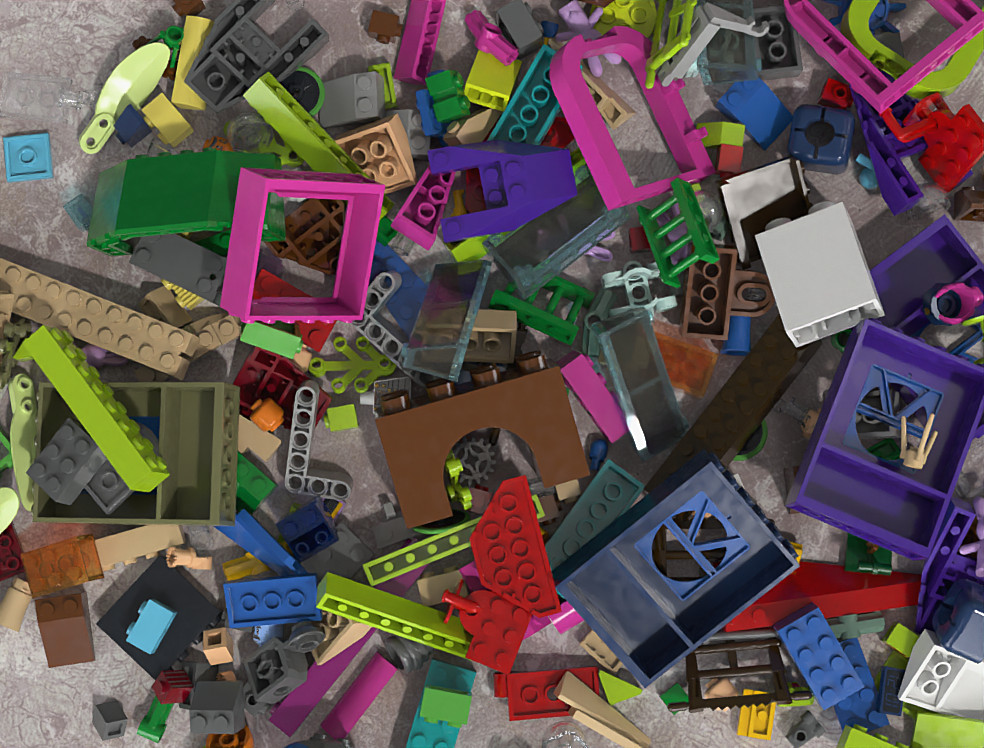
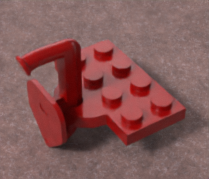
(952, 139)
(495, 627)

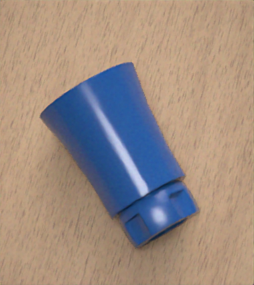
(738, 337)

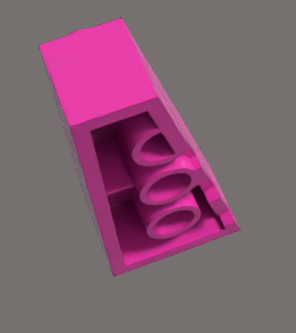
(424, 208)
(593, 394)

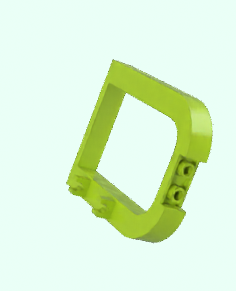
(945, 81)

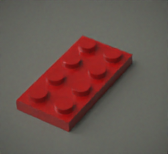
(269, 285)

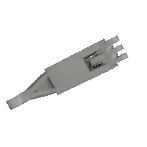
(704, 25)

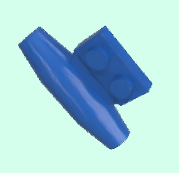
(429, 121)

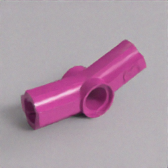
(489, 38)

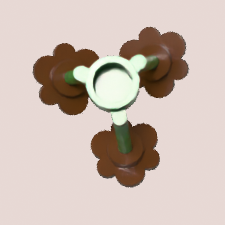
(172, 38)

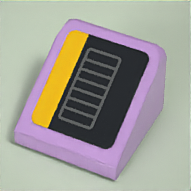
(335, 507)

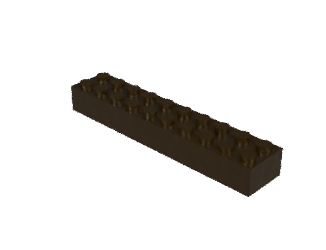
(741, 402)

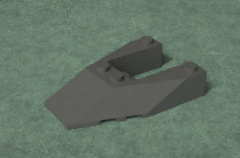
(240, 53)

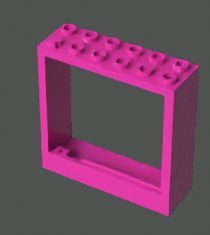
(355, 253)

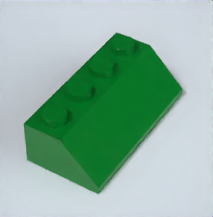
(252, 485)

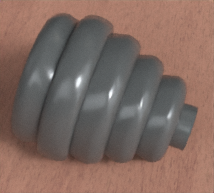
(406, 653)

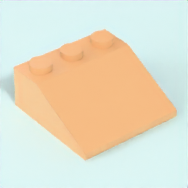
(381, 152)

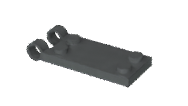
(181, 264)

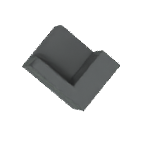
(109, 720)

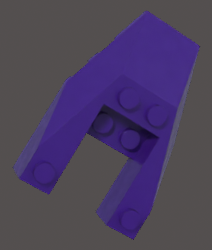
(886, 151)
(516, 182)
(945, 563)

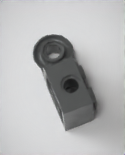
(281, 663)

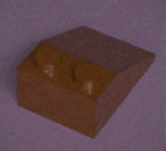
(969, 205)
(66, 629)

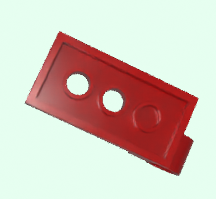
(529, 690)

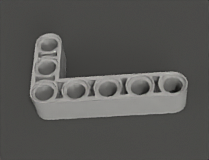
(388, 332)
(304, 448)

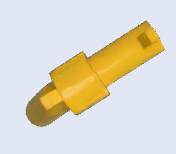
(458, 201)

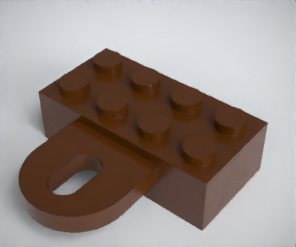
(715, 293)

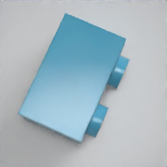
(150, 626)

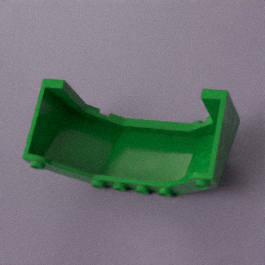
(175, 197)

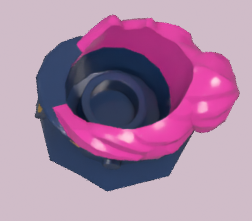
(951, 303)

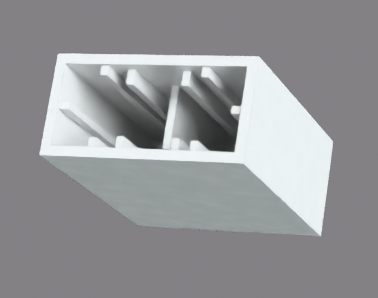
(818, 273)

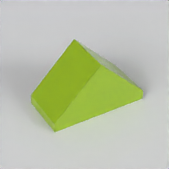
(616, 688)

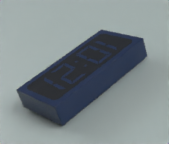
(889, 689)

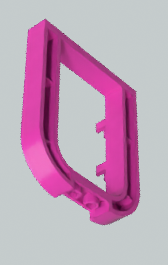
(859, 71)
(592, 132)

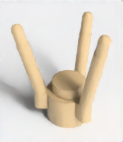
(916, 456)

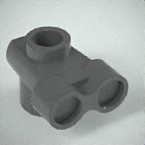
(807, 725)

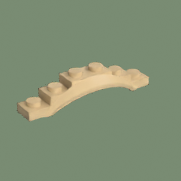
(213, 333)

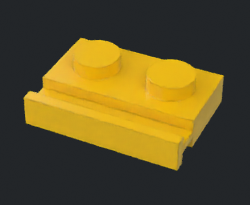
(756, 721)

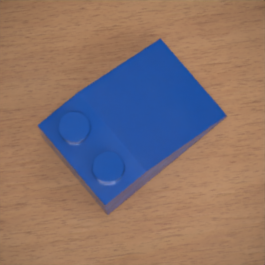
(758, 109)

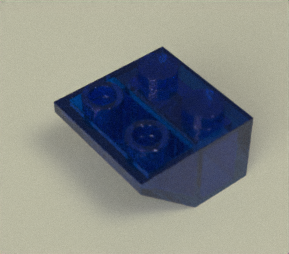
(308, 529)

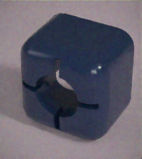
(832, 157)
(961, 620)

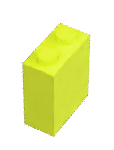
(491, 81)

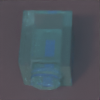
(80, 212)

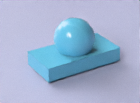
(867, 176)

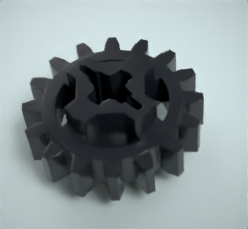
(486, 455)

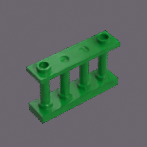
(696, 232)
(545, 320)

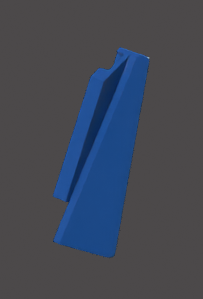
(261, 544)

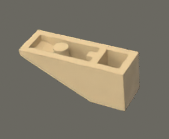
(471, 127)

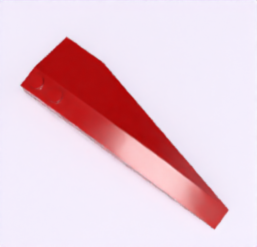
(832, 590)

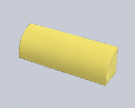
(195, 33)

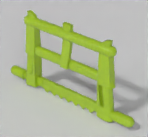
(674, 43)

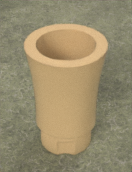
(15, 604)

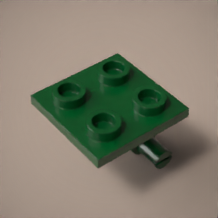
(860, 561)

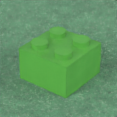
(445, 705)

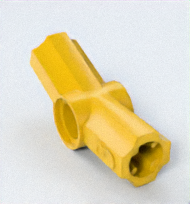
(247, 566)

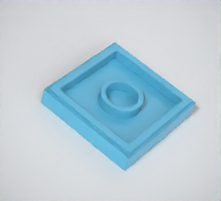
(28, 157)

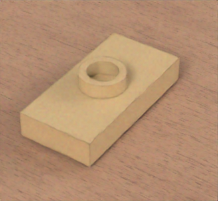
(600, 651)

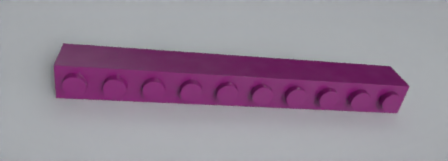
(320, 678)

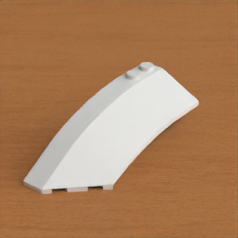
(943, 680)

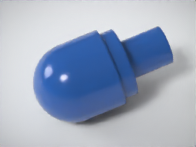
(597, 453)

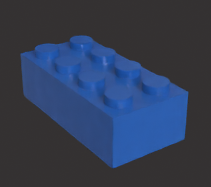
(818, 656)

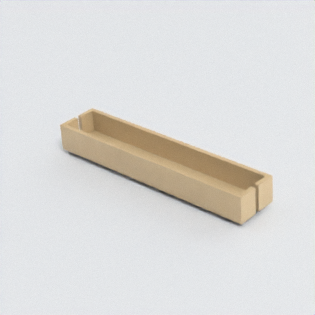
(98, 320)

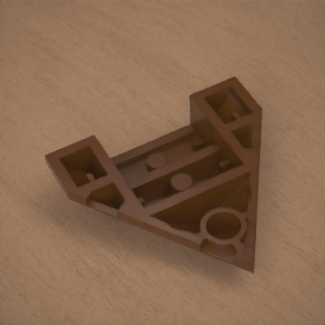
(313, 235)

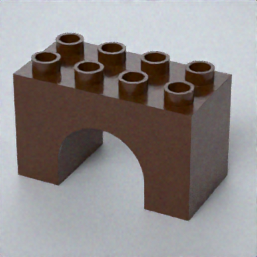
(425, 428)

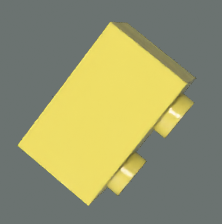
(167, 120)

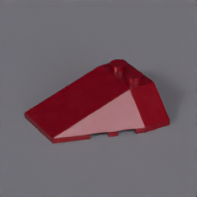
(274, 377)

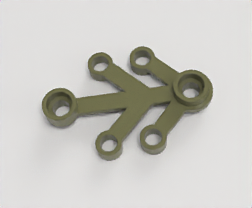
(21, 331)

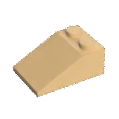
(339, 635)

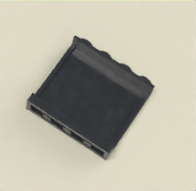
(172, 589)

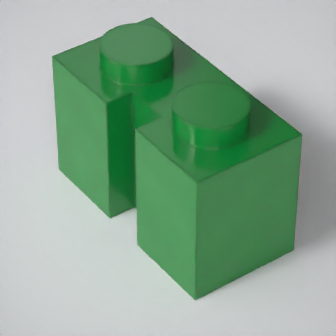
(448, 96)

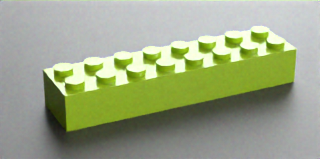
(97, 409)

